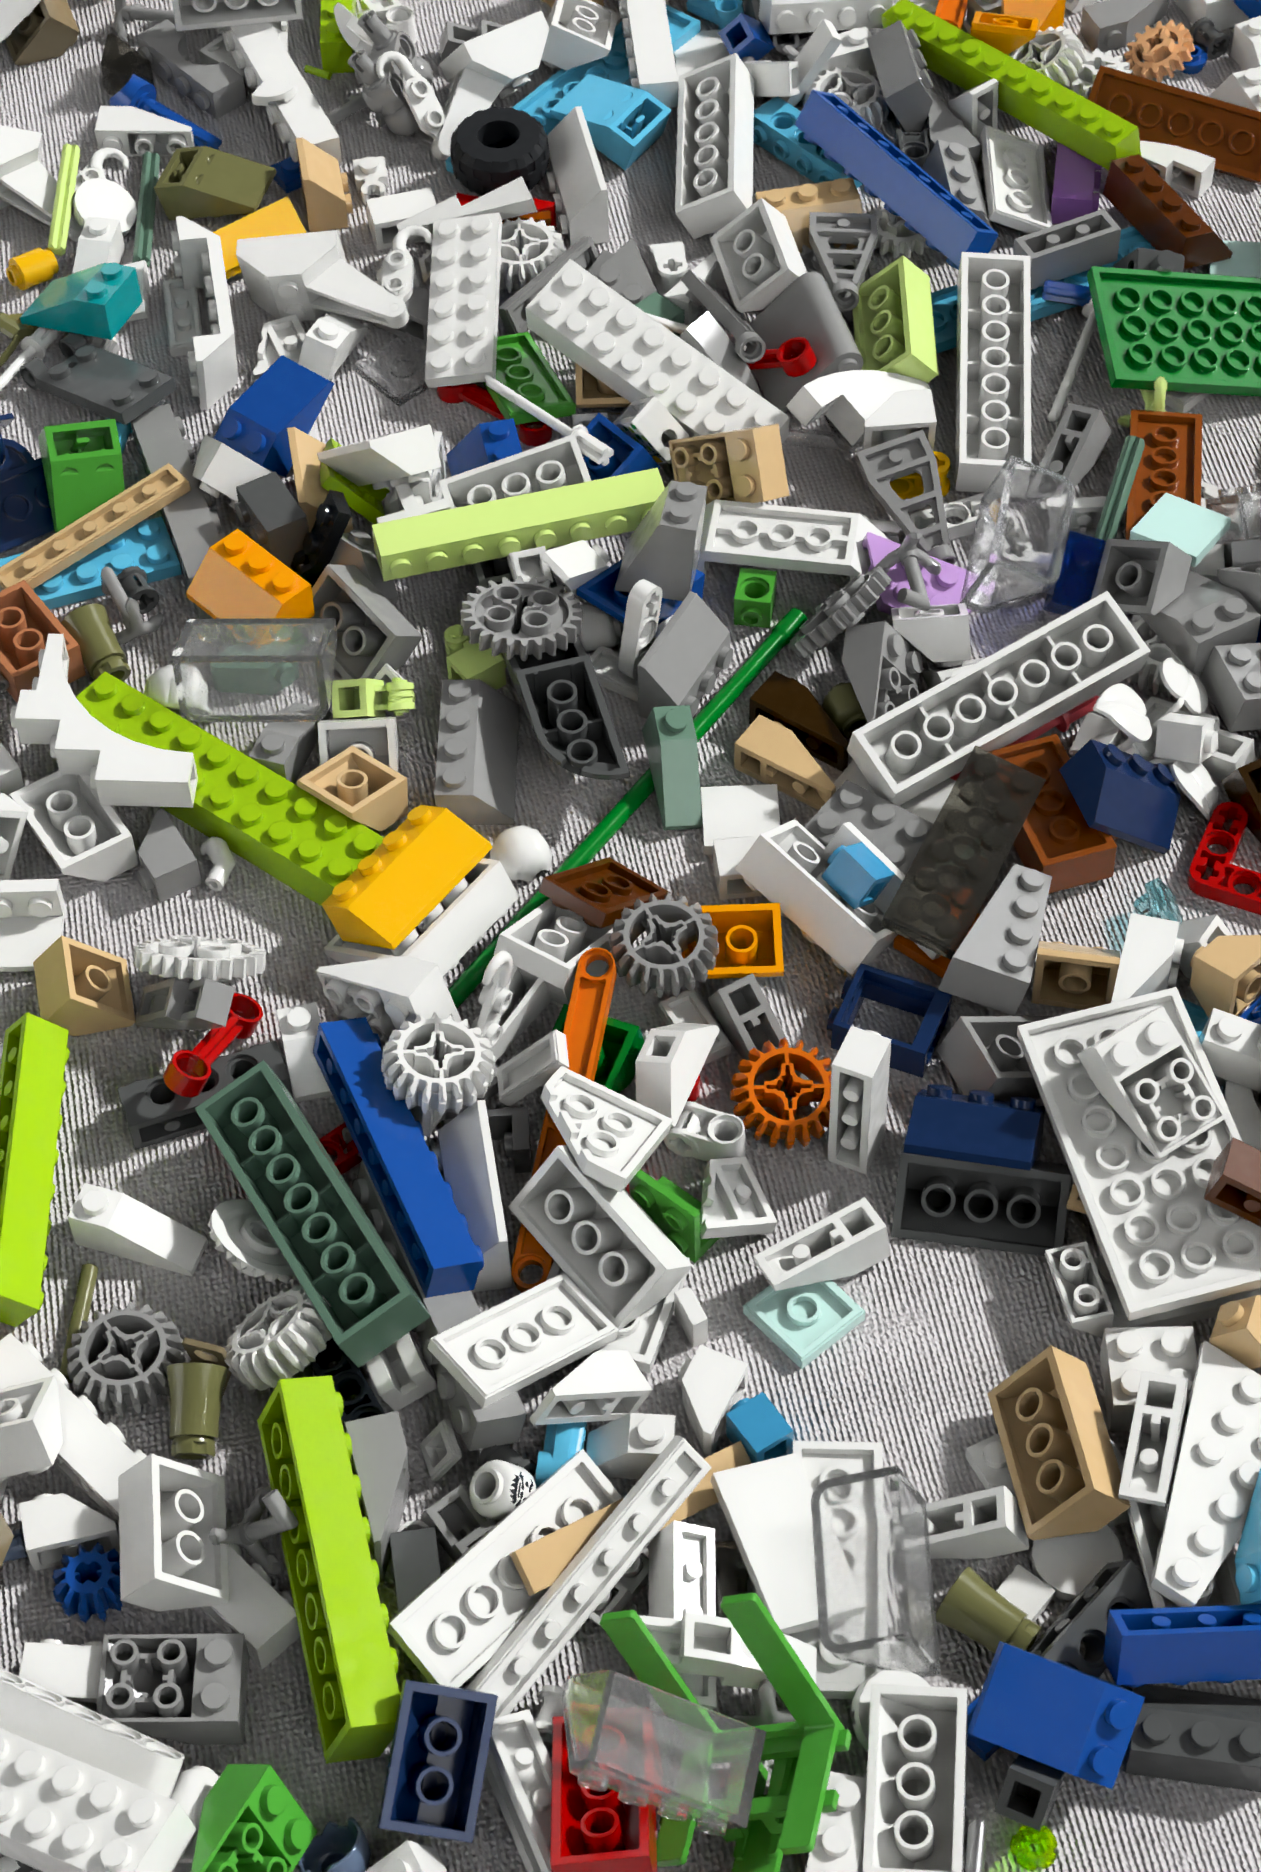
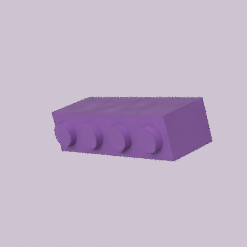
(1074, 186)

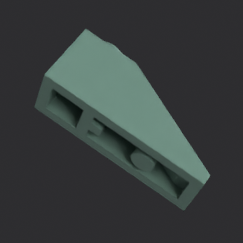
(674, 766)

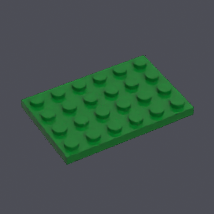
(1179, 326)

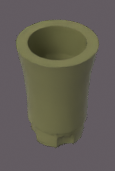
(97, 641)
(195, 1408)
(985, 1614)

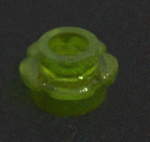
(1032, 1860)

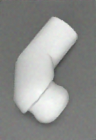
(222, 861)

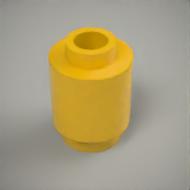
(32, 268)

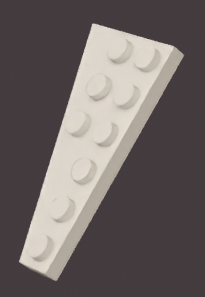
(1211, 1476)

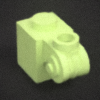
(468, 662)
(371, 698)

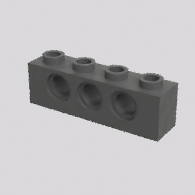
(154, 1123)
(1085, 1619)

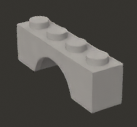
(212, 87)

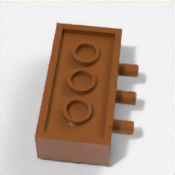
(1055, 832)

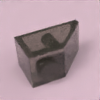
(120, 62)

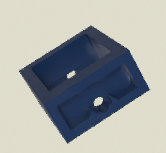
(901, 994)

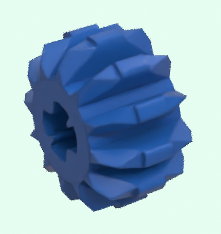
(89, 1583)

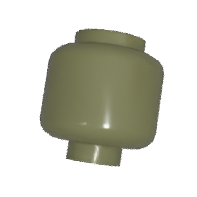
(844, 709)

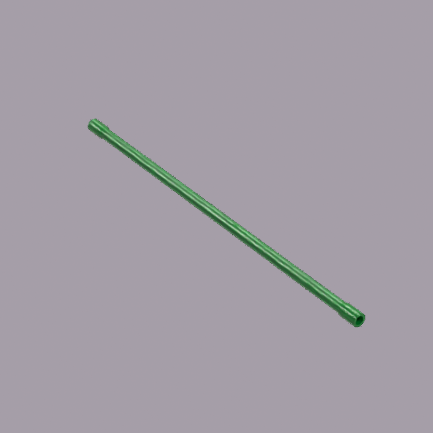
(642, 789)

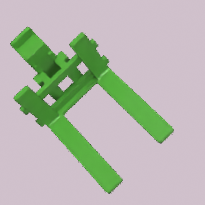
(802, 1749)

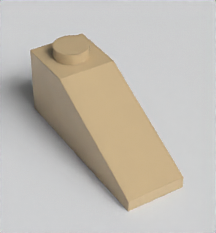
(778, 757)

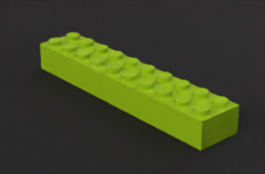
(240, 799)

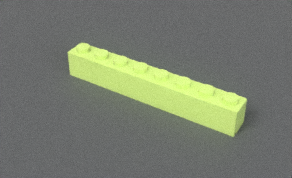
(515, 524)

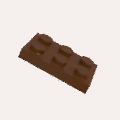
(599, 891)

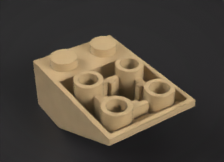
(733, 464)

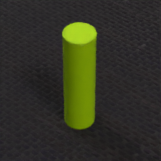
(317, 72)

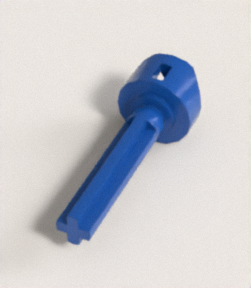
(143, 95)

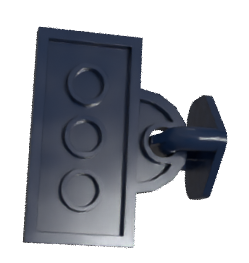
(23, 494)

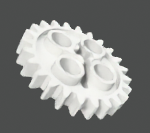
(199, 958)

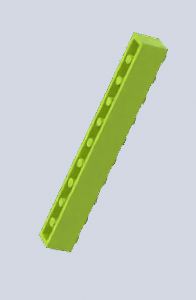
(1021, 90)

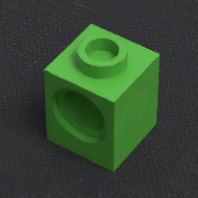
(755, 597)

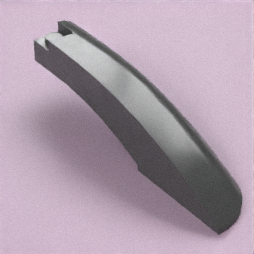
(563, 700)

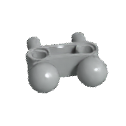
(386, 94)

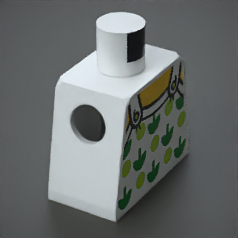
(651, 427)

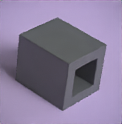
(1029, 1792)

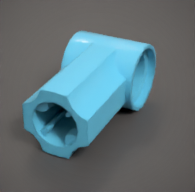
(716, 11)
(560, 1445)

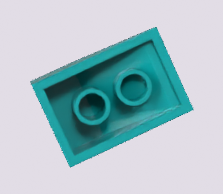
(88, 301)

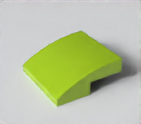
(362, 498)

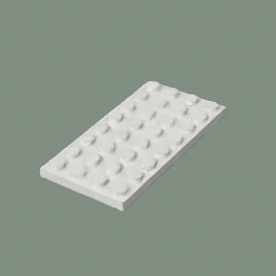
(1146, 1213)

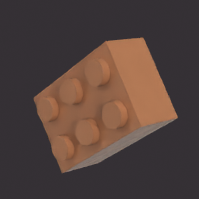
(24, 632)

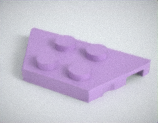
(941, 588)

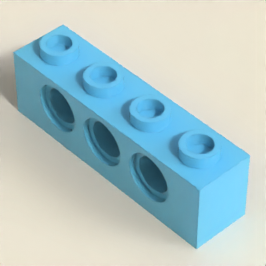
(779, 136)

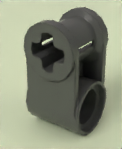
(913, 145)

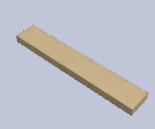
(95, 528)
(548, 1557)

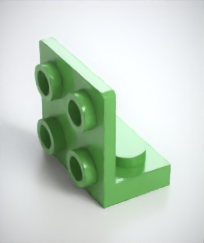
(673, 1212)

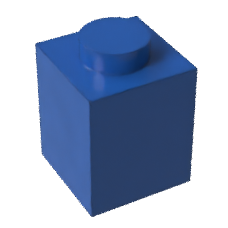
(746, 37)

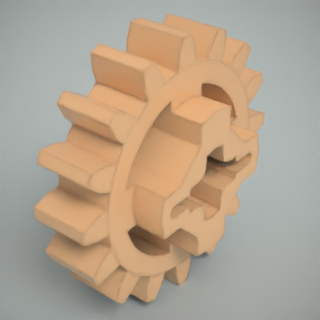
(1159, 51)

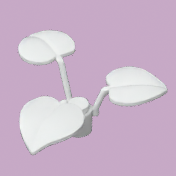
(1128, 713)

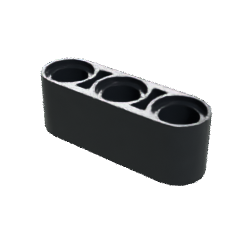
(347, 1381)

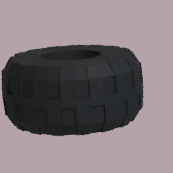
(498, 148)

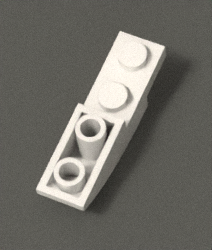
(714, 1648)

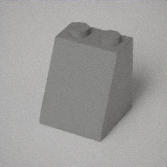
(667, 542)

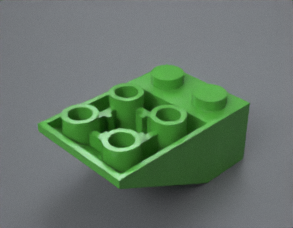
(80, 467)
(251, 1824)

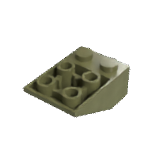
(211, 184)

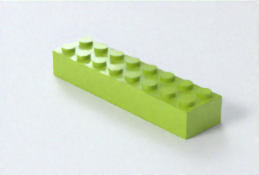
(331, 1570)

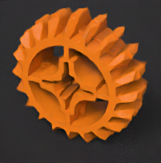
(754, 1097)

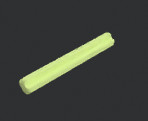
(64, 199)

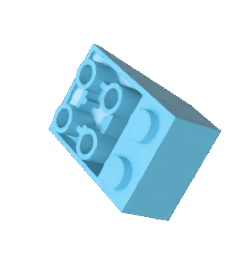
(618, 116)

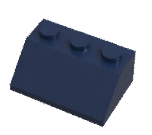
(1123, 794)
(975, 1127)
(437, 1761)

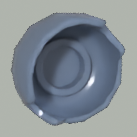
(337, 1850)

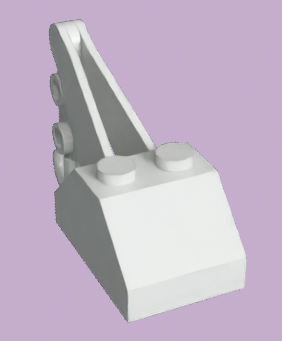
(478, 73)
(29, 184)
(311, 276)
(537, 956)

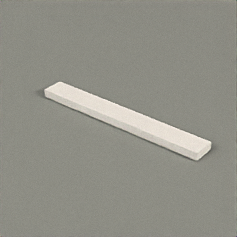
(591, 1575)

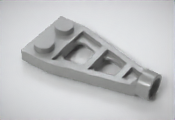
(843, 229)
(726, 316)
(896, 460)

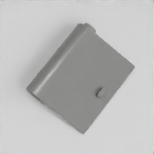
(808, 312)

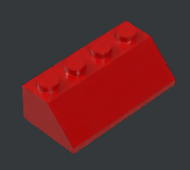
(593, 1827)

